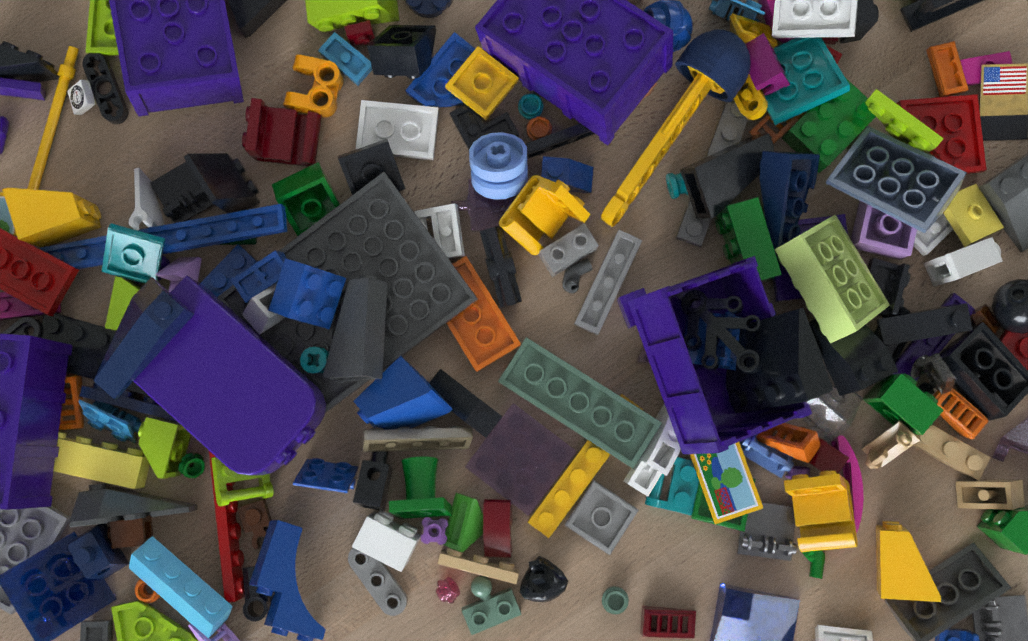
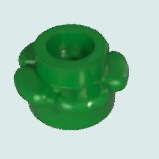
(197, 467)

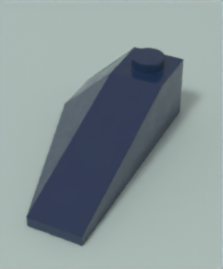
(784, 188)
(144, 331)

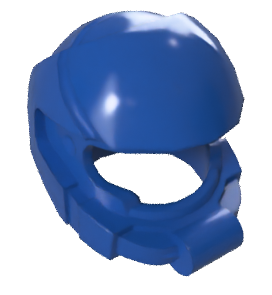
(675, 17)

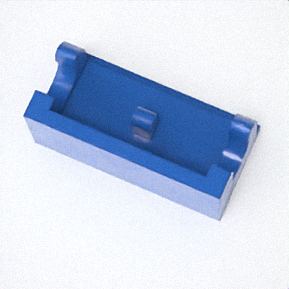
(259, 276)

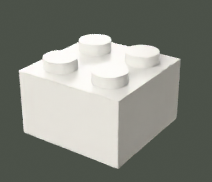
(387, 540)

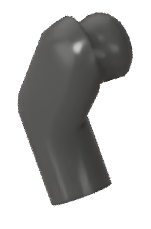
(573, 273)

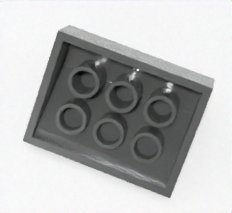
(1009, 200)

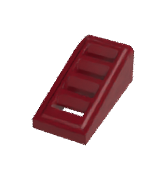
(646, 619)

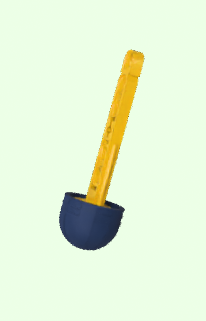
(715, 66)

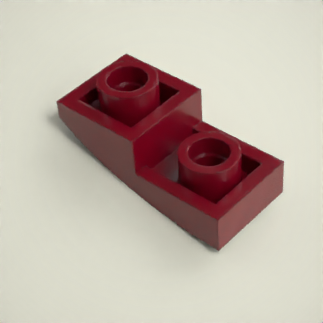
(828, 458)
(497, 528)

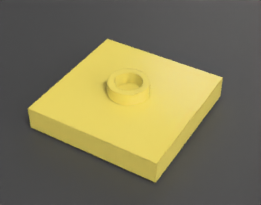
(972, 216)

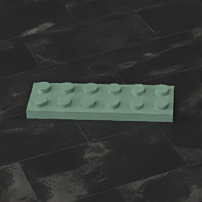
(580, 402)

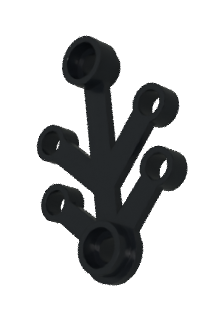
(718, 327)

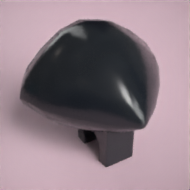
(543, 581)

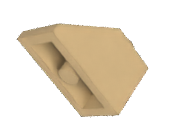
(990, 494)

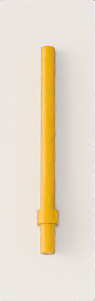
(66, 73)

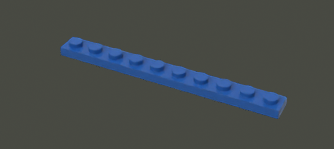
(184, 234)

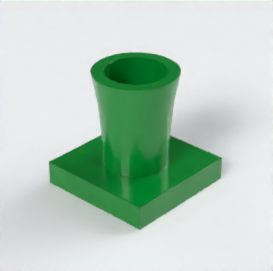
(420, 491)

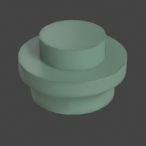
(615, 600)

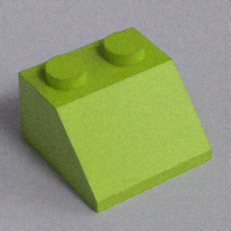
(164, 445)

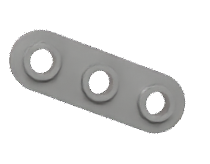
(387, 589)

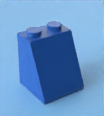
(400, 399)

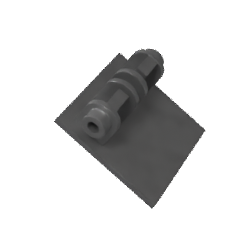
(769, 533)
(1002, 619)

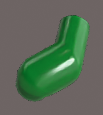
(817, 561)

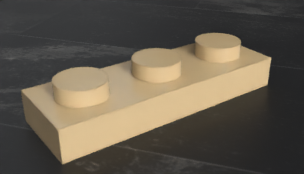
(953, 452)
(479, 565)

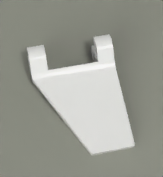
(146, 203)

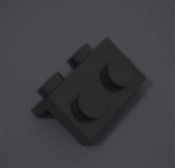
(892, 281)

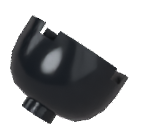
(1011, 306)

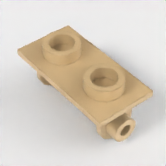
(889, 445)

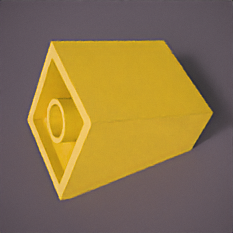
(50, 216)
(901, 566)

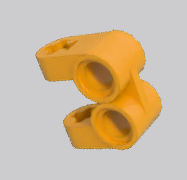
(318, 69)

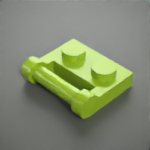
(224, 475)

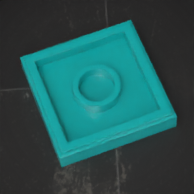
(132, 254)

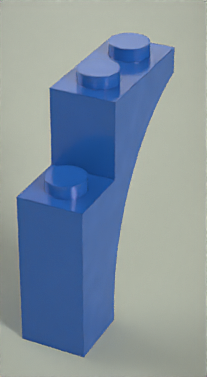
(277, 574)

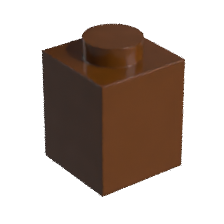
(130, 532)

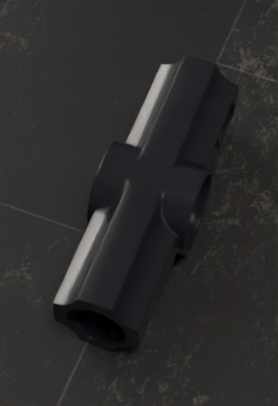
(500, 266)

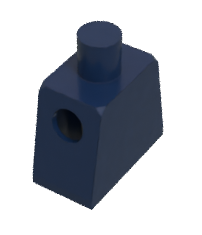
(95, 553)

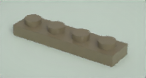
(416, 439)

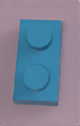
(346, 57)

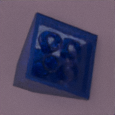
(53, 592)
(753, 615)

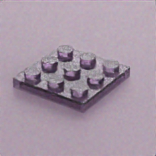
(520, 459)

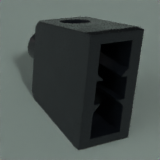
(373, 493)

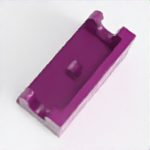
(765, 66)

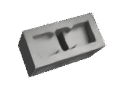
(568, 250)

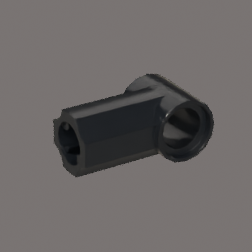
(251, 596)

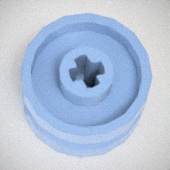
(498, 165)

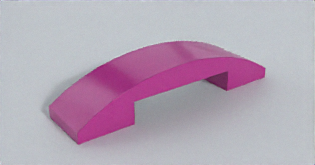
(852, 474)

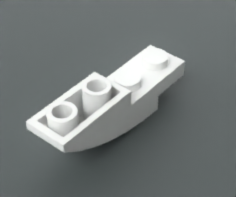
(657, 457)

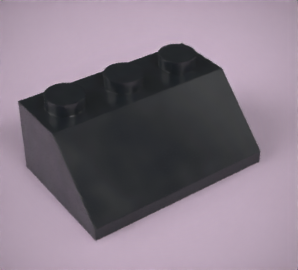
(986, 372)

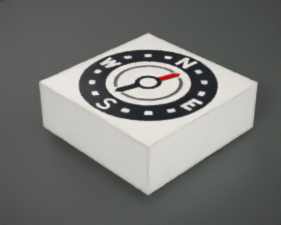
(81, 97)

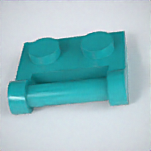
(681, 490)

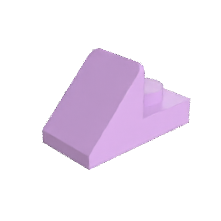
(179, 269)

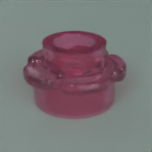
(447, 590)

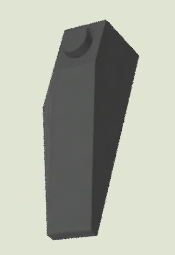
(107, 505)

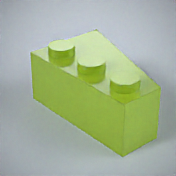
(336, 14)

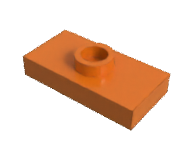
(947, 69)

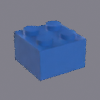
(307, 294)

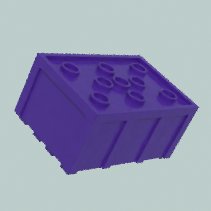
(175, 53)
(580, 55)
(691, 393)
(30, 417)

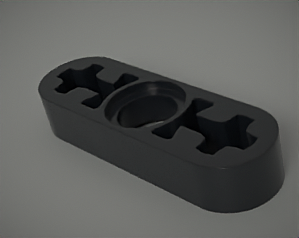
(95, 82)

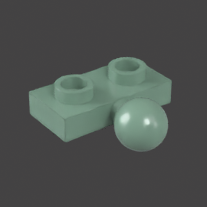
(491, 608)

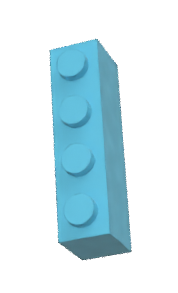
(180, 587)

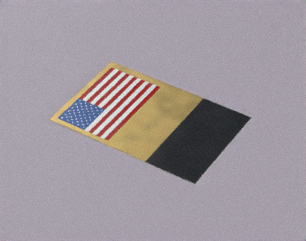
(1004, 101)

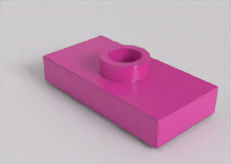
(972, 66)

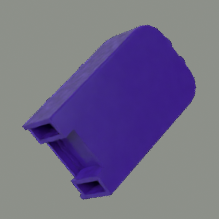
(232, 387)

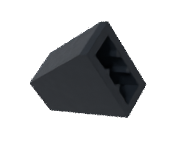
(253, 13)

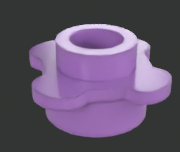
(429, 536)

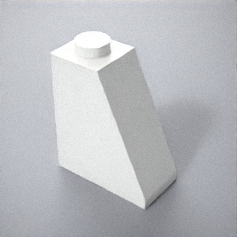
(963, 262)

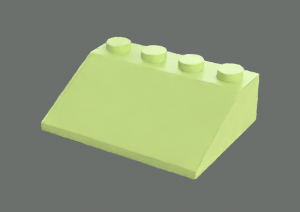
(832, 279)

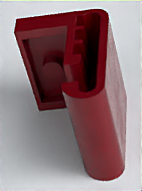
(281, 134)

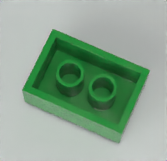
(830, 126)
(748, 236)

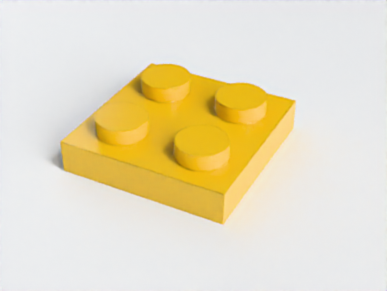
(482, 83)

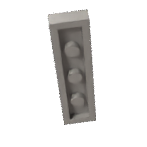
(608, 282)

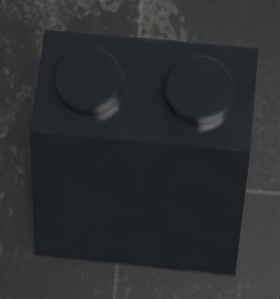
(402, 50)

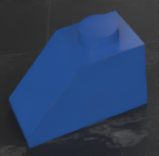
(572, 173)

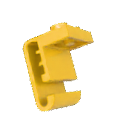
(541, 210)
(822, 511)

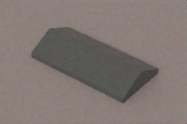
(965, 585)

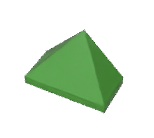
(465, 523)

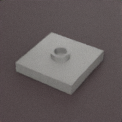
(601, 517)

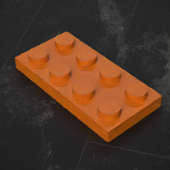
(481, 326)

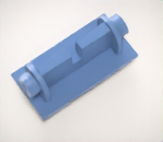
(766, 456)

